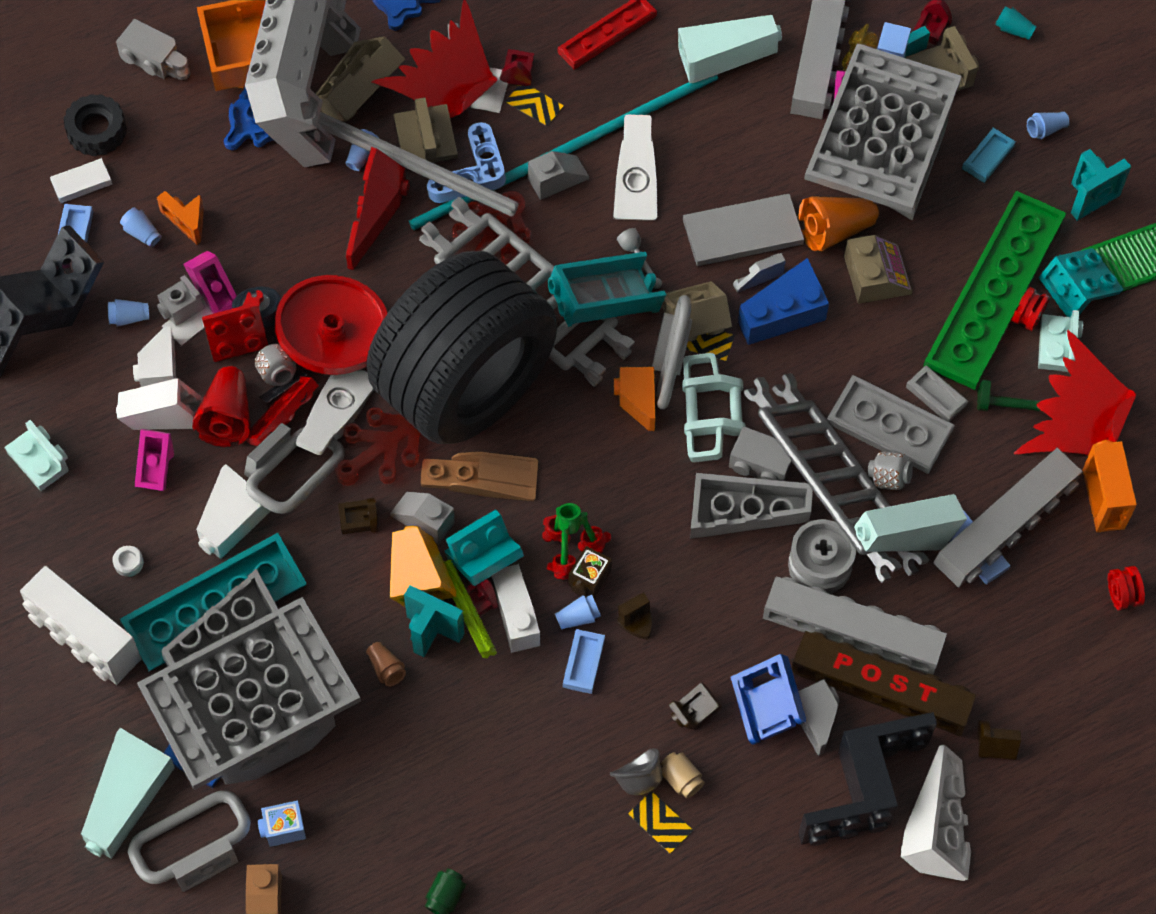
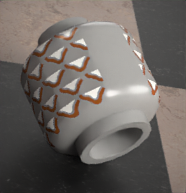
(275, 365)
(890, 470)

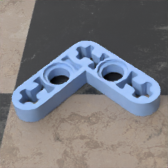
(477, 173)

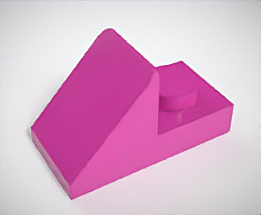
(153, 459)

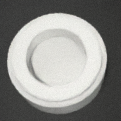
(128, 561)

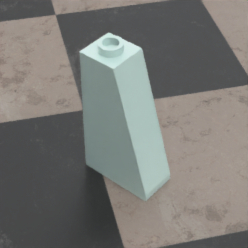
(726, 45)
(911, 525)
(124, 792)

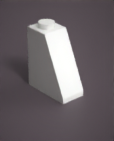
(159, 406)
(228, 514)

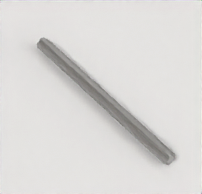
(419, 165)

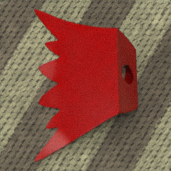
(450, 74)
(1089, 406)

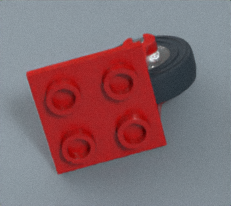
(243, 326)

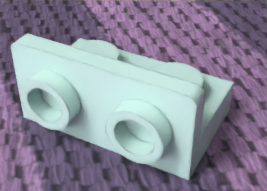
(1054, 340)
(38, 456)

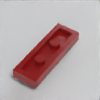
(282, 409)

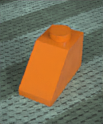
(637, 394)

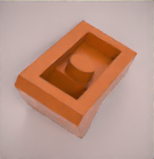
(186, 218)

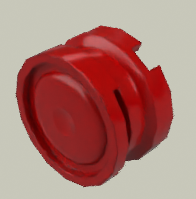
(1028, 305)
(1126, 587)

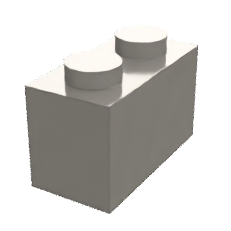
(759, 456)

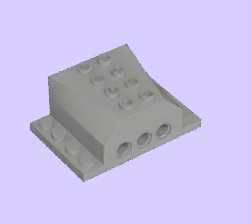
(884, 129)
(251, 698)

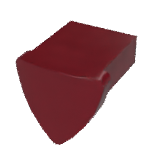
(935, 18)
(518, 68)
(482, 597)

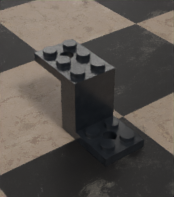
(47, 296)
(868, 779)

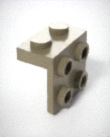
(951, 57)

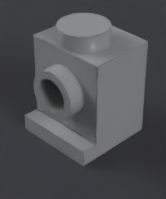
(180, 301)

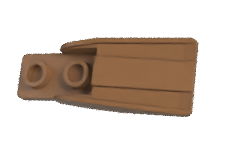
(483, 475)

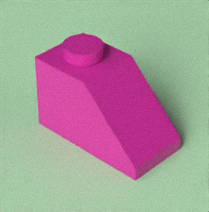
(211, 281)

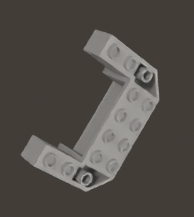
(284, 70)

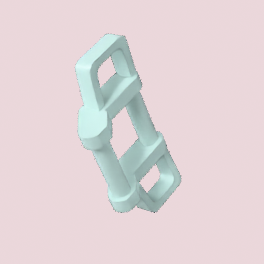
(716, 426)

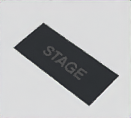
(276, 390)

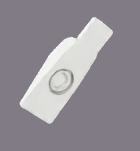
(636, 172)
(334, 409)

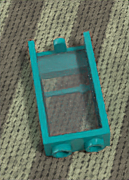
(604, 288)

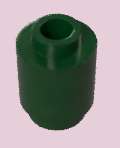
(445, 892)

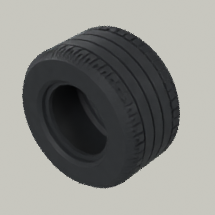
(461, 346)

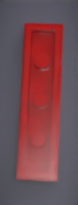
(606, 32)

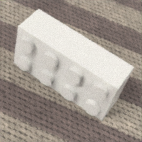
(80, 626)

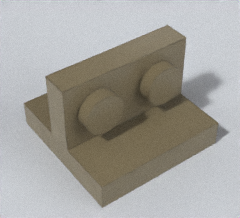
(426, 132)

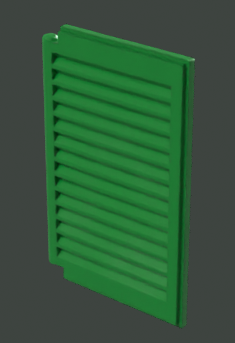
(1130, 256)

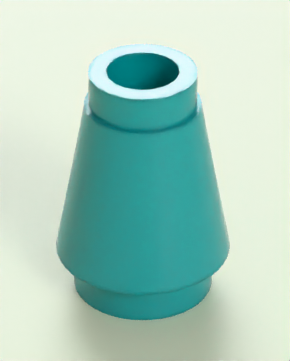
(1015, 23)

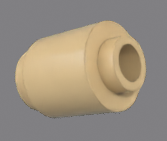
(682, 774)

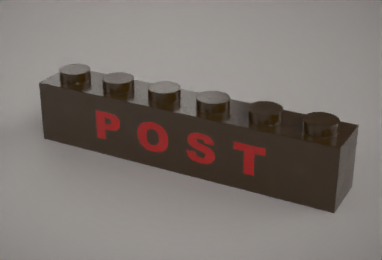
(882, 682)

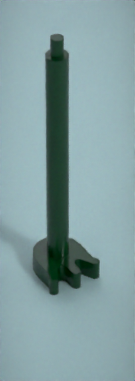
(984, 399)

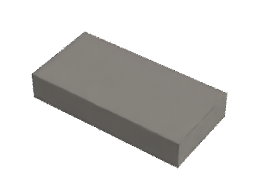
(937, 394)

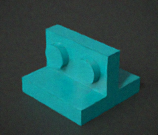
(1096, 183)
(483, 548)
(429, 618)

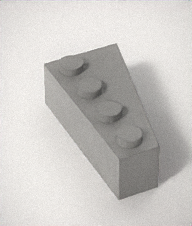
(745, 504)
(238, 609)

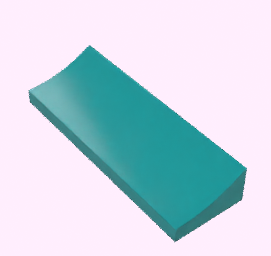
(170, 614)

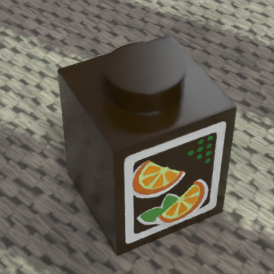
(589, 572)

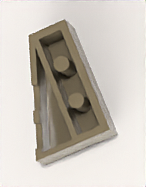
(352, 77)

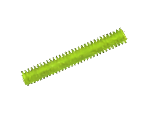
(470, 615)

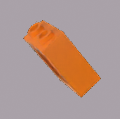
(1109, 486)

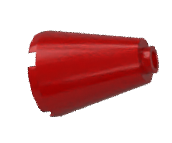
(224, 410)

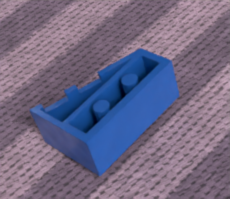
(784, 305)

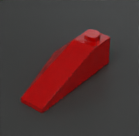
(382, 197)

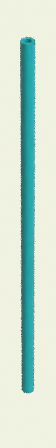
(575, 144)

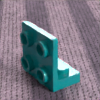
(1079, 279)

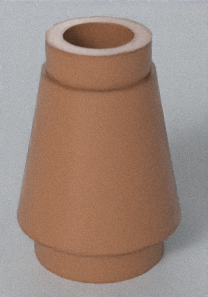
(386, 664)

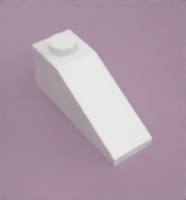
(516, 609)

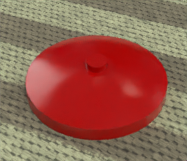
(329, 323)

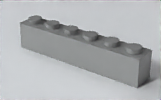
(818, 57)
(1008, 517)
(862, 626)

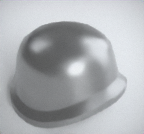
(640, 774)

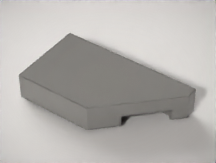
(761, 272)

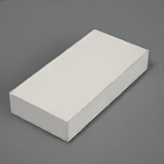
(81, 180)

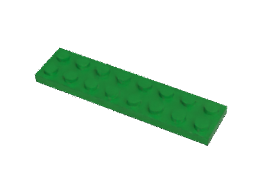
(994, 290)

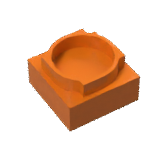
(230, 38)

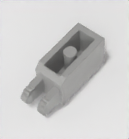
(152, 51)

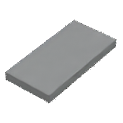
(743, 229)
(890, 423)

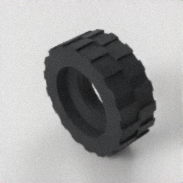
(88, 107)

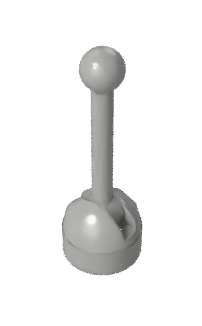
(631, 241)

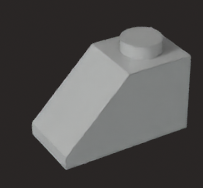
(555, 173)
(425, 512)
(820, 709)

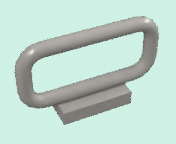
(671, 349)
(270, 454)
(203, 862)

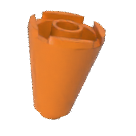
(834, 219)

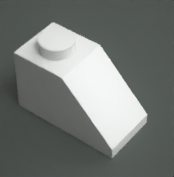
(157, 359)

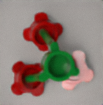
(567, 522)

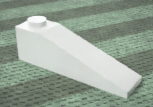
(935, 829)

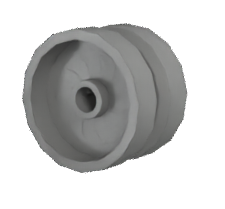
(821, 556)

